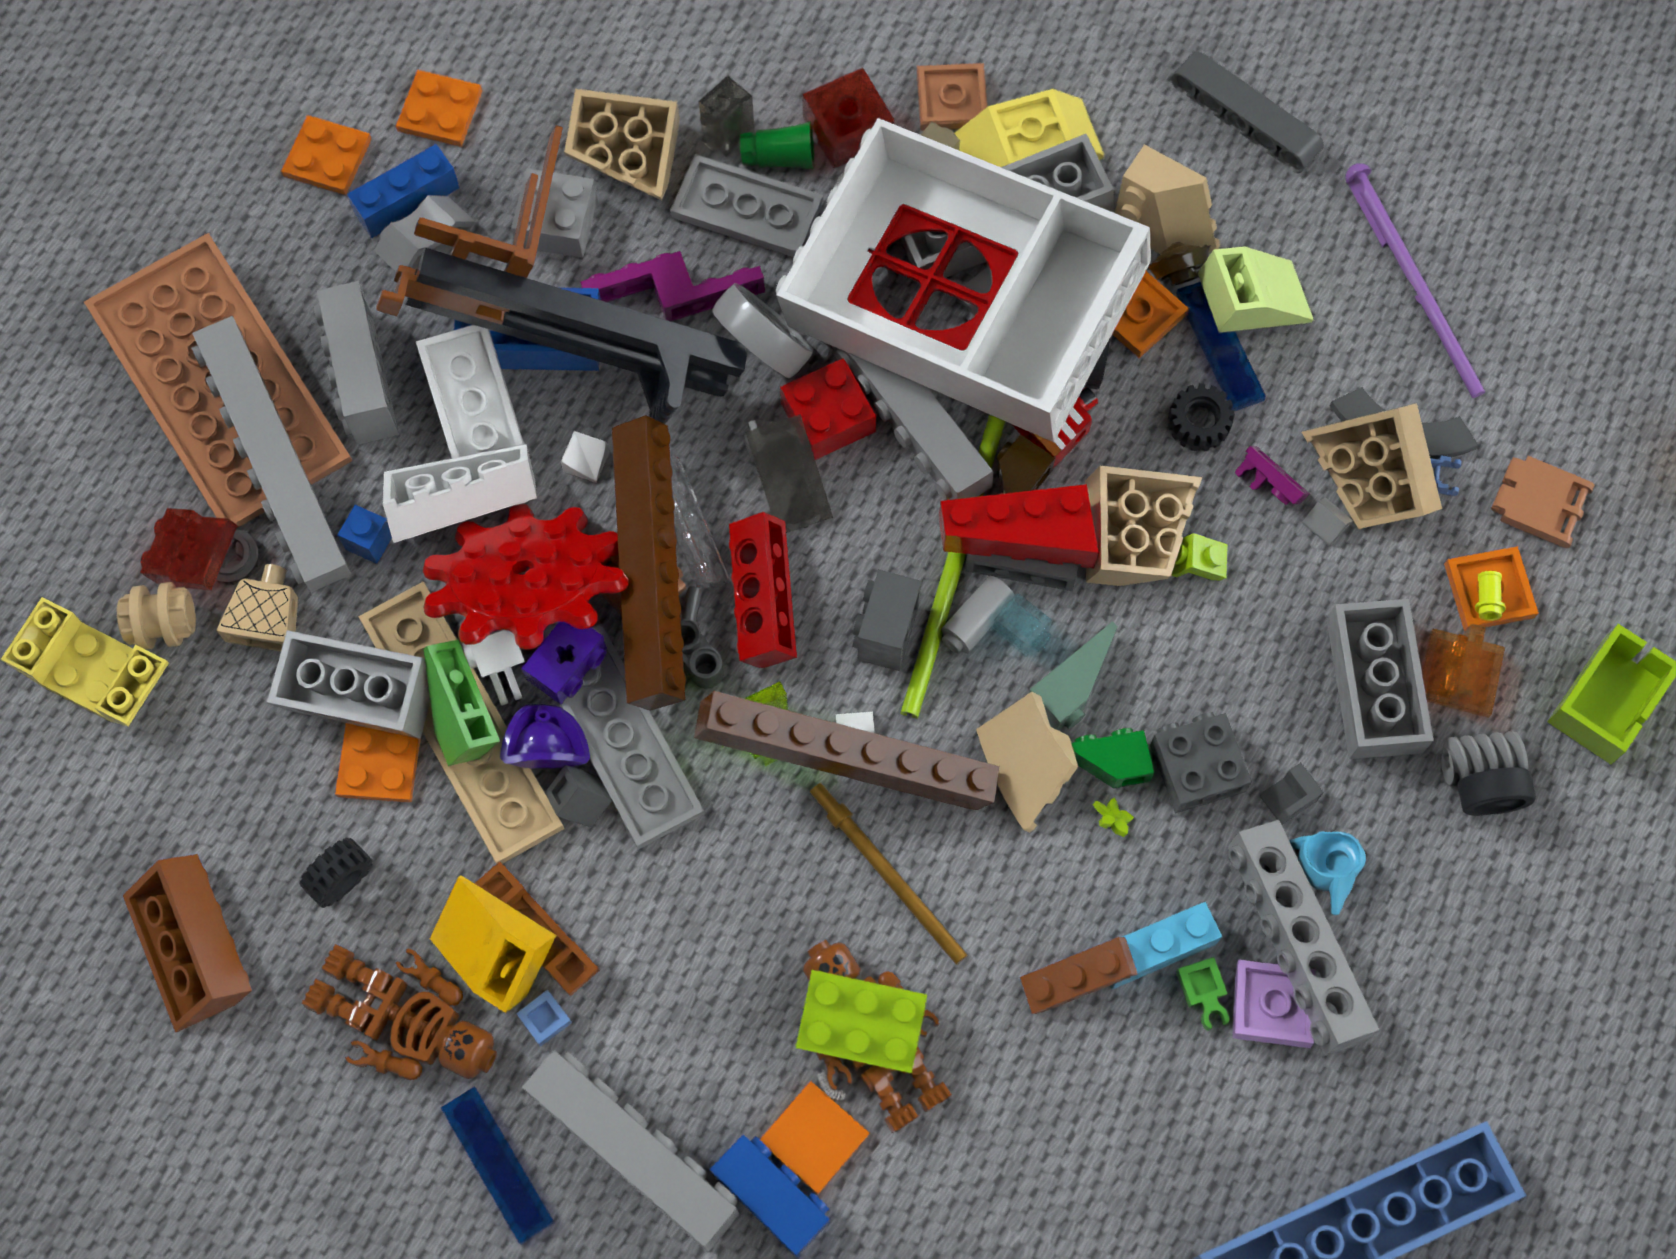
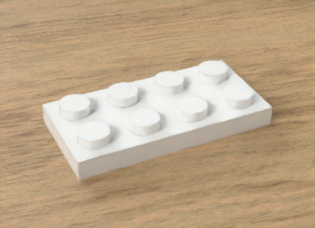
(469, 391)

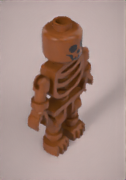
(839, 961)
(460, 1046)

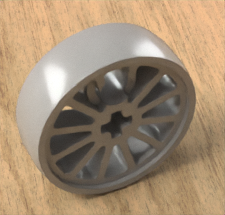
(762, 330)

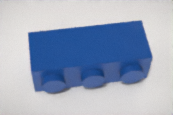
(402, 189)
(771, 1194)

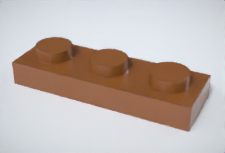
(1079, 975)

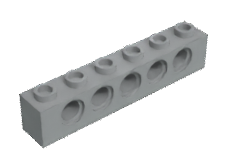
(1320, 948)

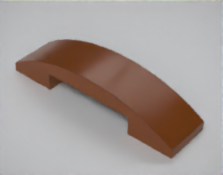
(565, 959)

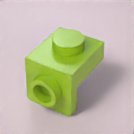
(1202, 558)

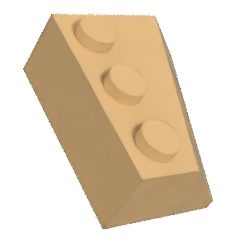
(1379, 465)

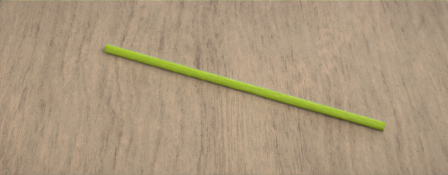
(945, 594)

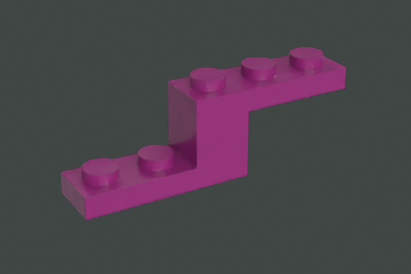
(672, 284)

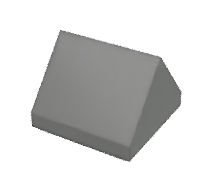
(1326, 521)

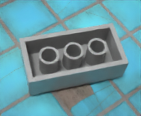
(355, 363)
(1379, 679)
(351, 684)

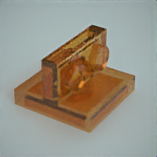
(1462, 670)

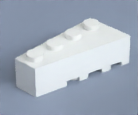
(456, 490)

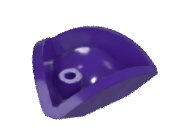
(544, 739)

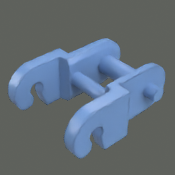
(1446, 462)

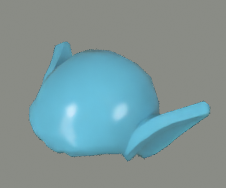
(1331, 863)

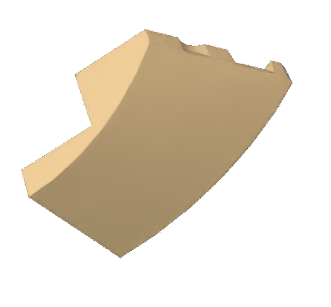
(1030, 757)

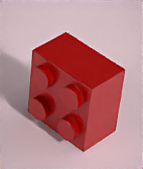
(830, 407)

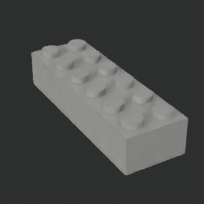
(1064, 167)
(629, 1149)

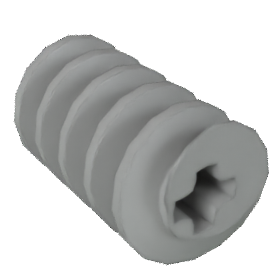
(1482, 754)

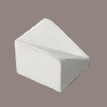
(585, 456)

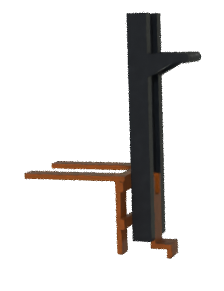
(507, 302)

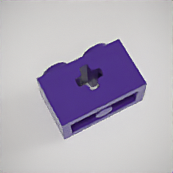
(565, 678)

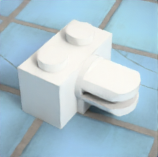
(497, 654)

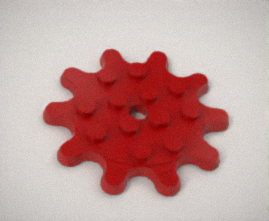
(557, 588)

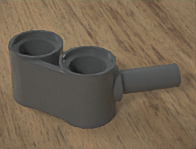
(699, 650)

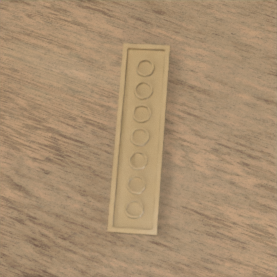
(498, 796)

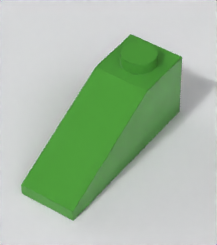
(457, 705)

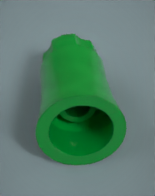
(779, 147)

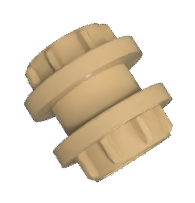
(157, 615)

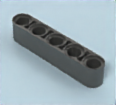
(1248, 110)

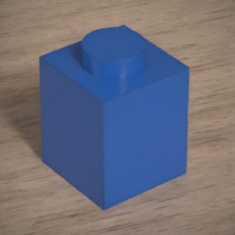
(365, 534)

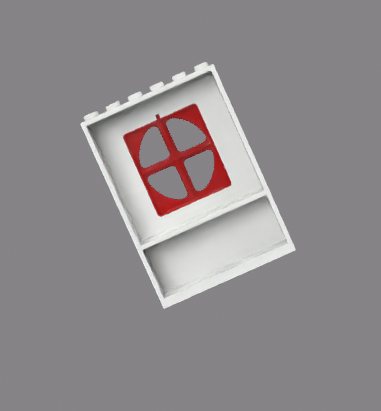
(1053, 261)

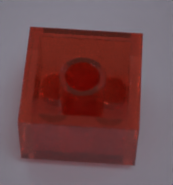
(843, 113)

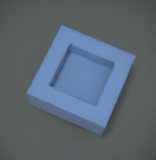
(544, 1018)

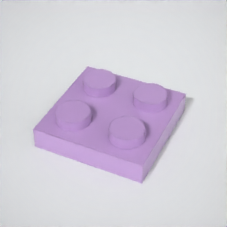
(1267, 1006)

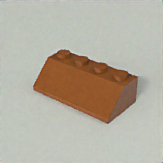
(186, 941)

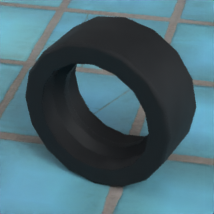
(1496, 791)

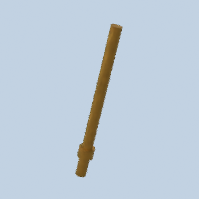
(840, 817)

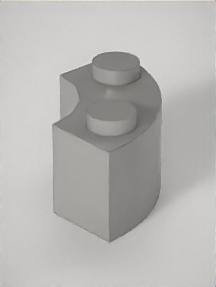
(402, 247)

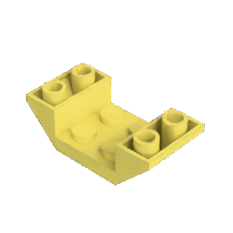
(1025, 127)
(83, 663)

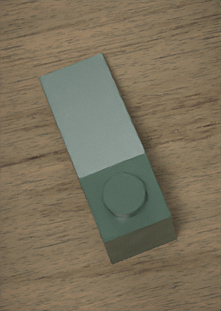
(1071, 683)

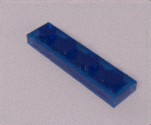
(1222, 351)
(497, 1165)

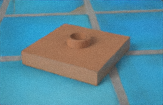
(950, 94)

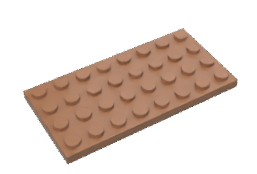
(151, 331)

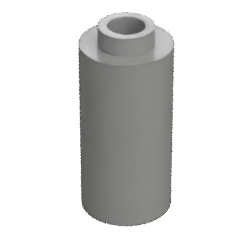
(976, 615)

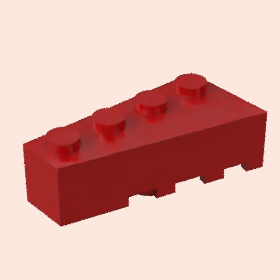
(1023, 525)

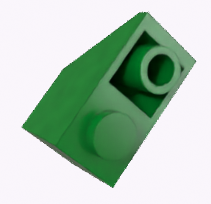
(1115, 759)

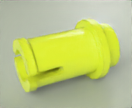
(1490, 600)

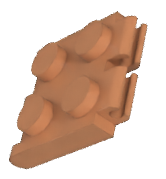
(1540, 498)

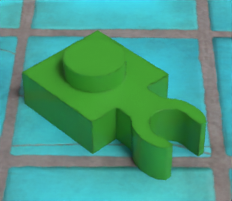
(1203, 987)

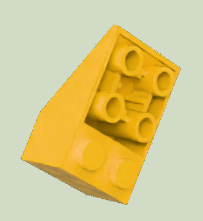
(490, 944)

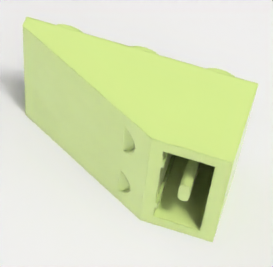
(1252, 290)

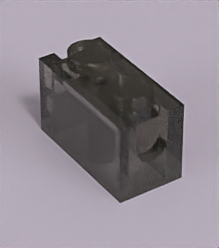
(725, 115)

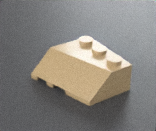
(625, 137)
(1168, 201)
(1137, 523)

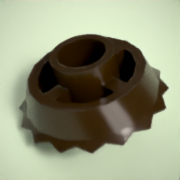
(1179, 263)

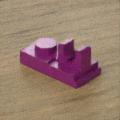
(1285, 487)

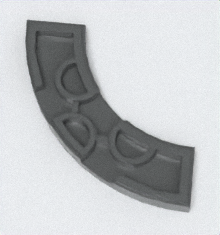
(1442, 438)

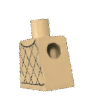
(260, 611)

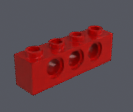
(762, 590)

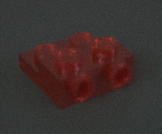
(187, 549)

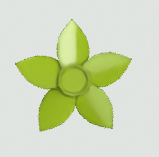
(1113, 817)

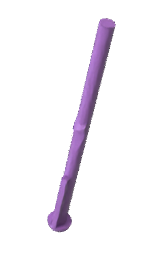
(1387, 235)

